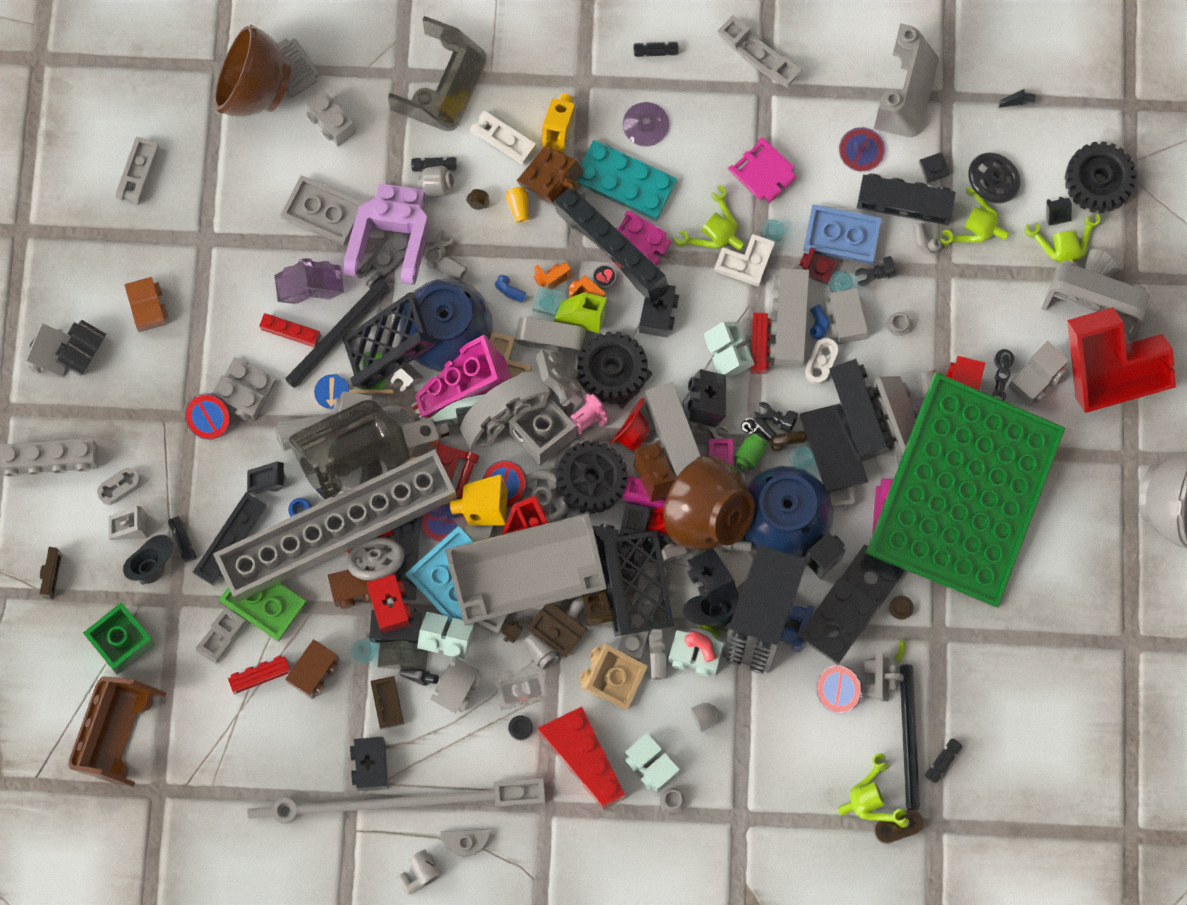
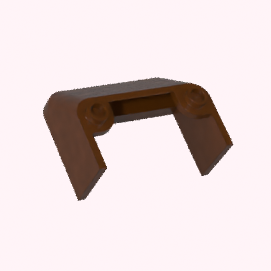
(108, 727)

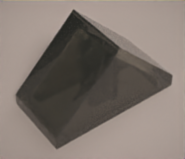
(402, 655)

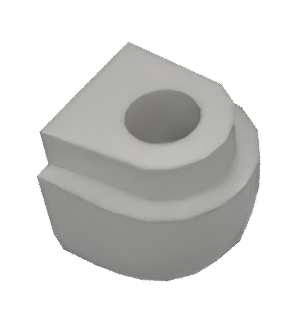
(705, 716)

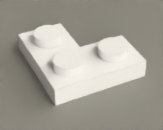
(746, 267)

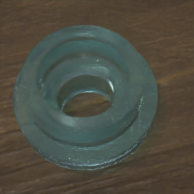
(772, 224)
(801, 450)
(363, 659)

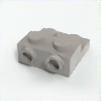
(244, 389)

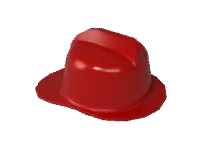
(634, 429)

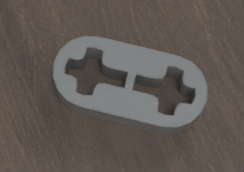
(115, 481)

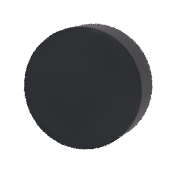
(520, 727)

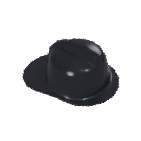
(149, 560)
(702, 613)

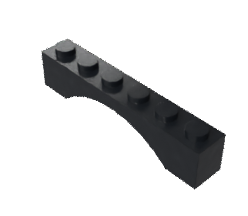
(634, 264)

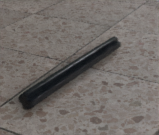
(337, 333)
(909, 738)

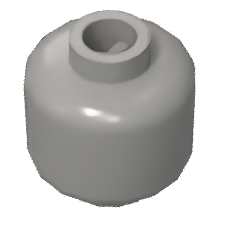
(436, 181)

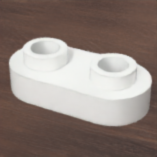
(821, 362)

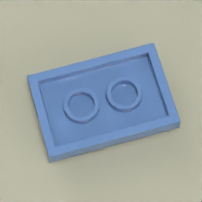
(842, 234)

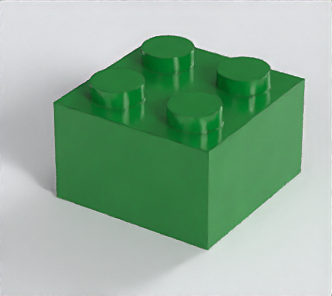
(119, 638)

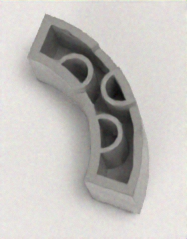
(499, 404)

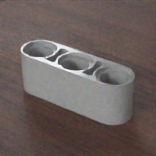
(550, 335)

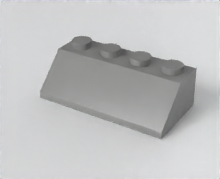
(896, 411)

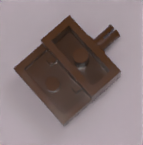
(551, 175)

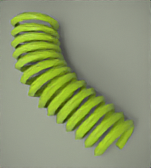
(709, 629)
(899, 654)

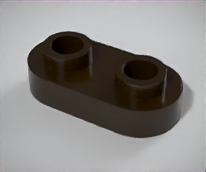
(897, 832)

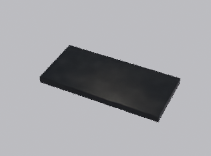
(833, 448)

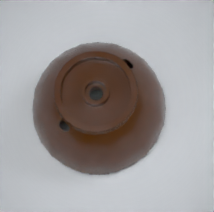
(252, 75)
(708, 505)

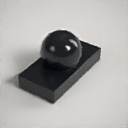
(266, 478)

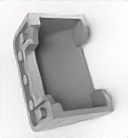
(905, 110)

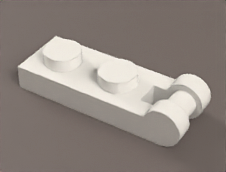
(503, 137)

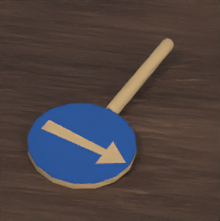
(332, 386)

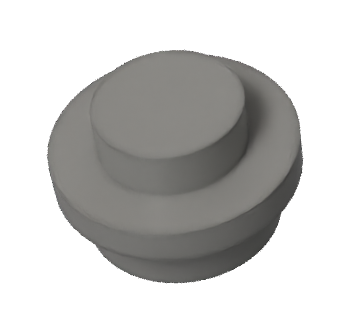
(898, 324)
(672, 800)

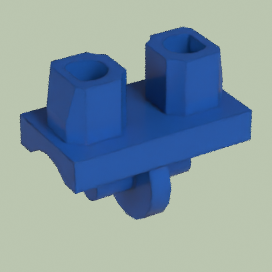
(799, 615)

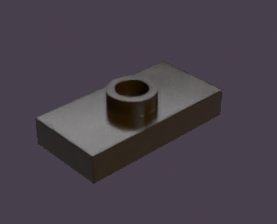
(49, 573)
(597, 607)
(387, 702)

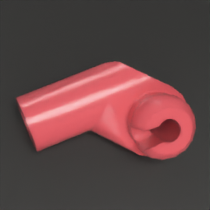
(702, 642)

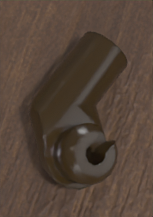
(779, 440)

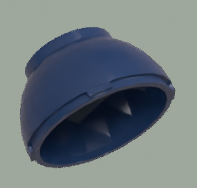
(465, 320)
(782, 527)

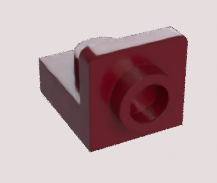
(819, 267)

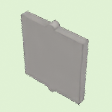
(44, 349)

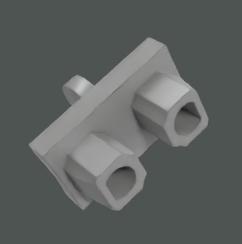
(885, 678)

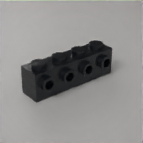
(906, 199)
(859, 409)

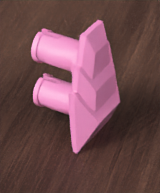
(591, 412)

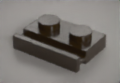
(557, 629)

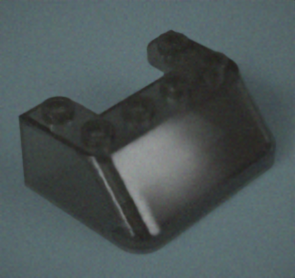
(347, 443)

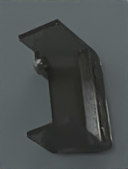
(448, 103)

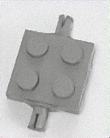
(559, 378)

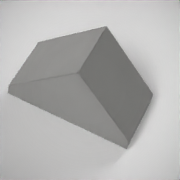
(128, 524)

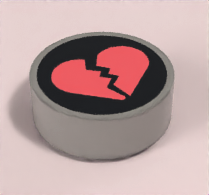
(604, 277)

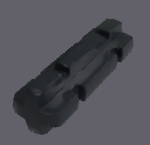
(655, 49)
(418, 164)
(182, 539)
(943, 760)

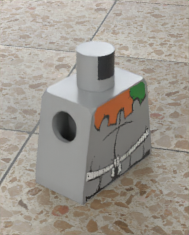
(423, 436)

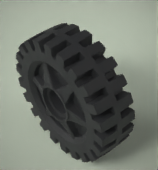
(1108, 162)
(609, 350)
(601, 462)

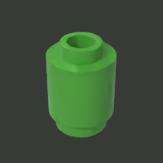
(750, 452)

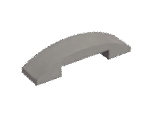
(757, 53)

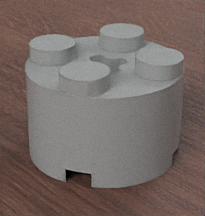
(455, 685)

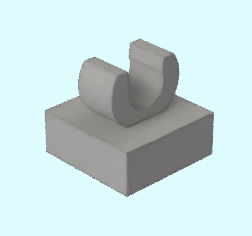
(408, 375)

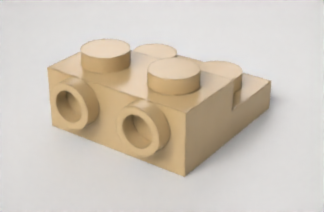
(612, 676)

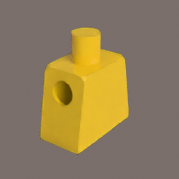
(558, 123)
(483, 502)

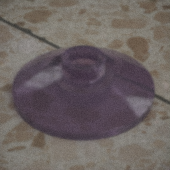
(641, 133)

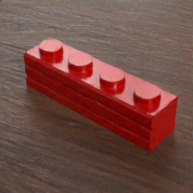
(290, 330)
(760, 336)
(256, 676)

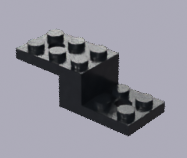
(850, 606)

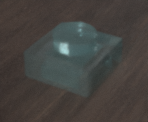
(547, 301)

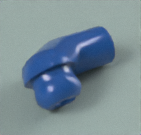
(509, 291)
(821, 323)

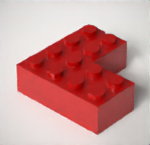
(1112, 371)

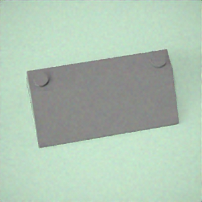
(526, 569)

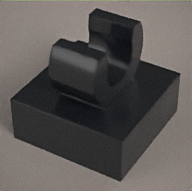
(1058, 211)

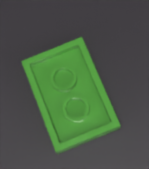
(268, 610)

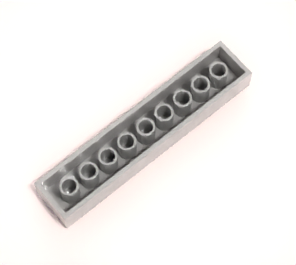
(335, 526)

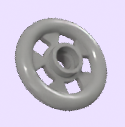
(560, 506)
(375, 559)

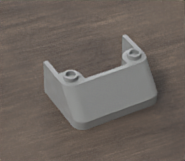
(1098, 293)

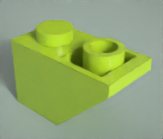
(583, 311)

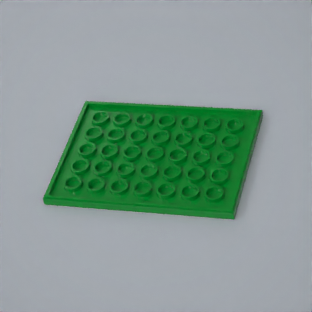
(965, 490)

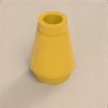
(518, 202)

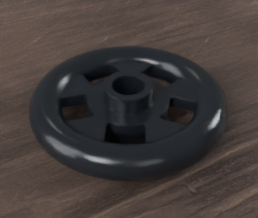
(990, 193)

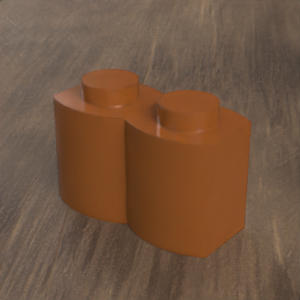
(145, 304)

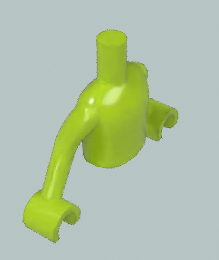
(980, 222)
(717, 228)
(1065, 243)
(868, 797)

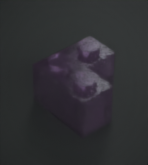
(308, 280)

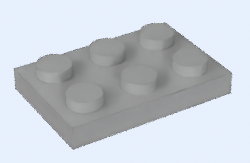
(321, 210)

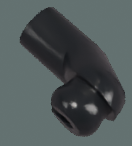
(758, 425)

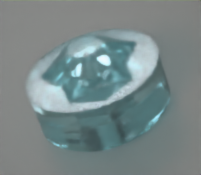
(840, 281)

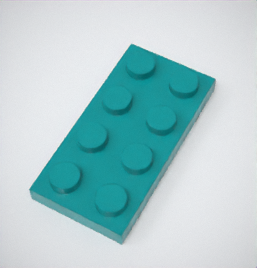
(625, 180)

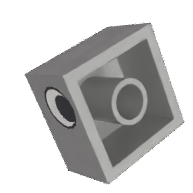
(543, 431)

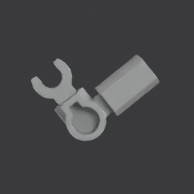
(435, 258)
(657, 658)

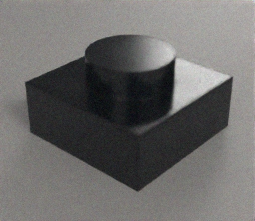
(934, 167)

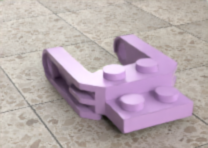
(392, 210)

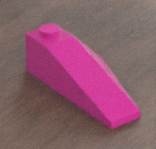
(470, 374)

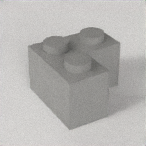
(1043, 369)

